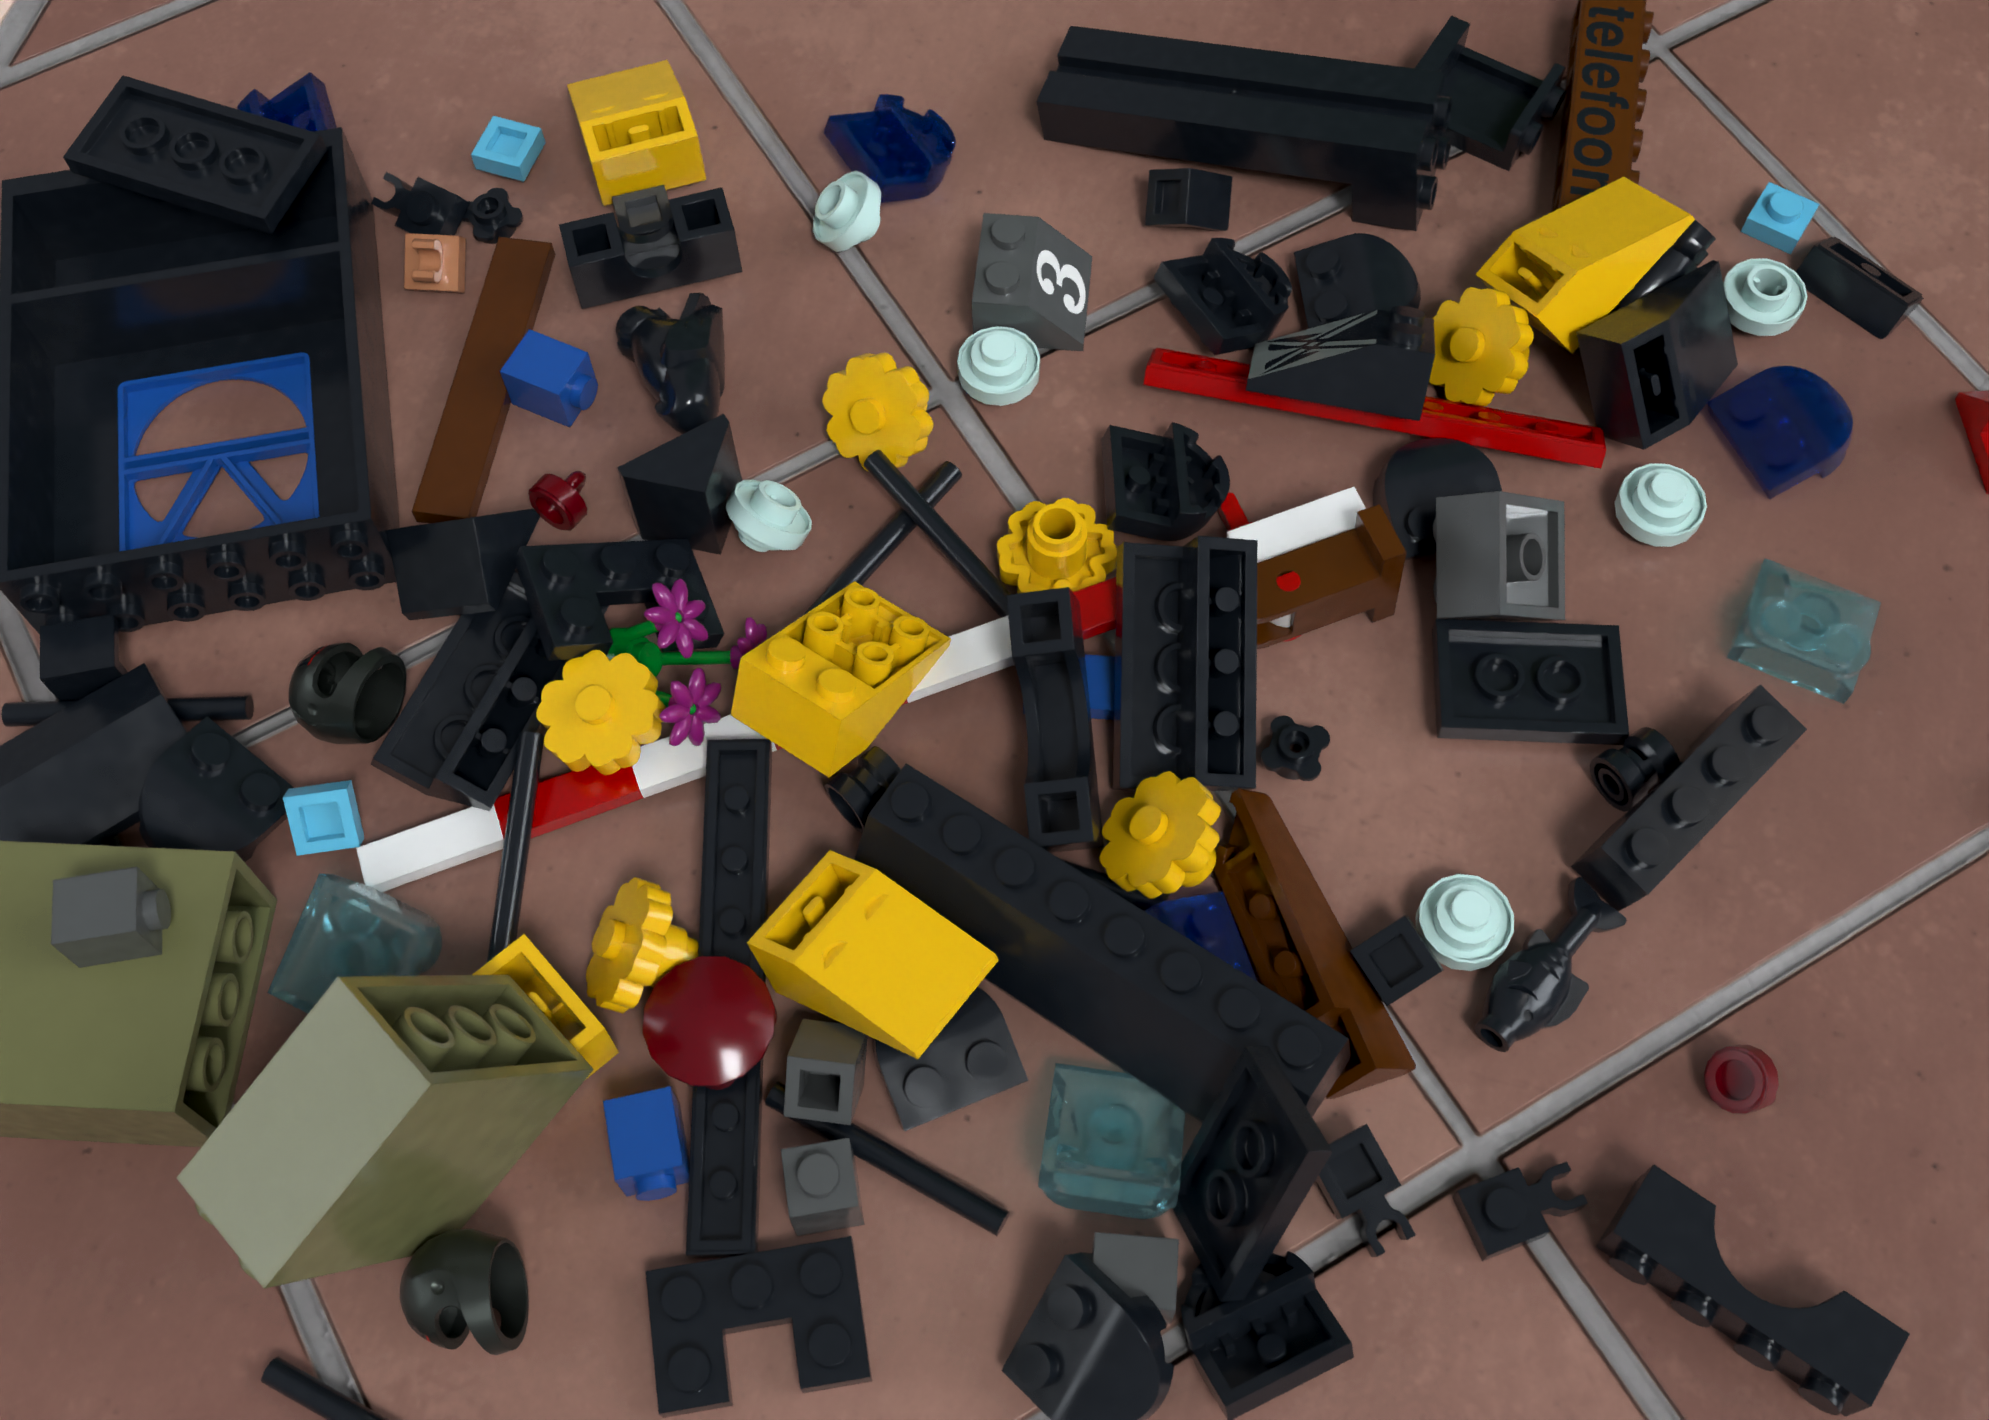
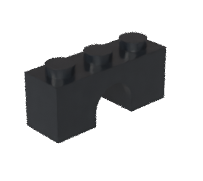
(689, 249)

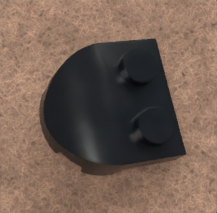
(1354, 278)
(1227, 295)
(1421, 474)
(1160, 483)
(210, 795)
(960, 1067)
(1267, 1341)
(1091, 1349)

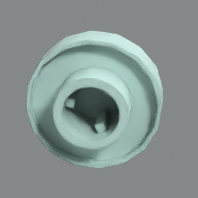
(847, 212)
(1764, 296)
(998, 365)
(1660, 505)
(768, 516)
(1465, 921)

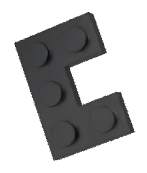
(574, 580)
(705, 1300)

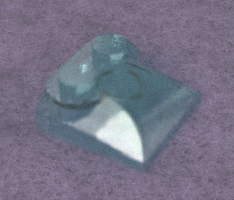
(1805, 631)
(352, 933)
(1111, 1144)

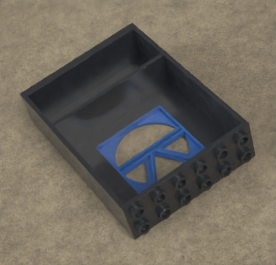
(122, 311)

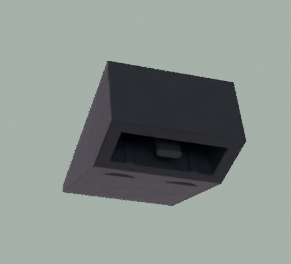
(1659, 358)

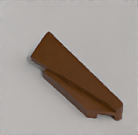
(1301, 943)

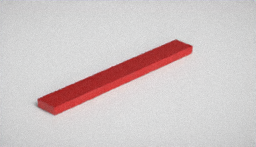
(1439, 417)

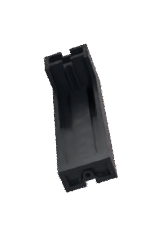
(1257, 113)

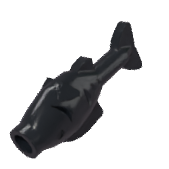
(1537, 983)

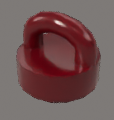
(559, 499)
(1741, 1079)

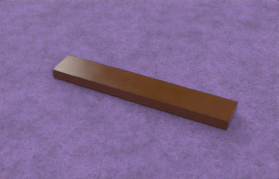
(478, 396)

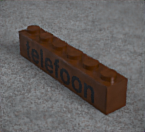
(1602, 97)

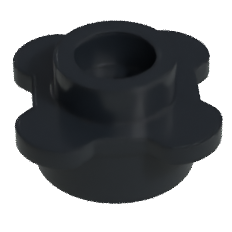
(493, 216)
(1292, 765)

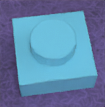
(508, 148)
(1779, 218)
(323, 817)

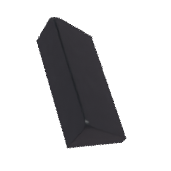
(1857, 287)

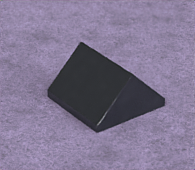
(685, 487)
(458, 563)

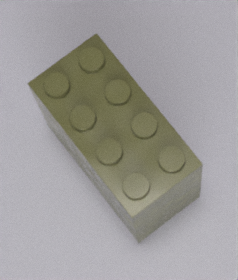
(133, 1043)
(381, 1123)

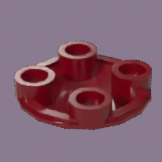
(709, 1021)

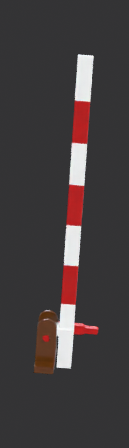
(1311, 572)

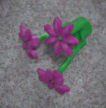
(677, 623)

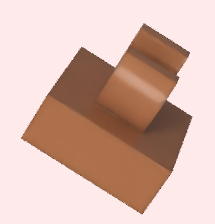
(434, 263)

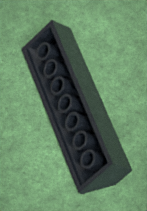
(1091, 956)

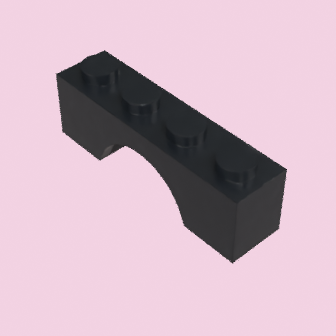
(1055, 696)
(1689, 800)
(1830, 1349)

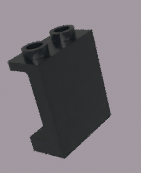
(1493, 104)

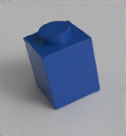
(550, 378)
(647, 1143)

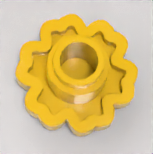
(1480, 346)
(877, 409)
(1055, 548)
(601, 712)
(1161, 836)
(635, 946)

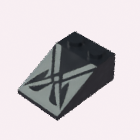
(1357, 363)

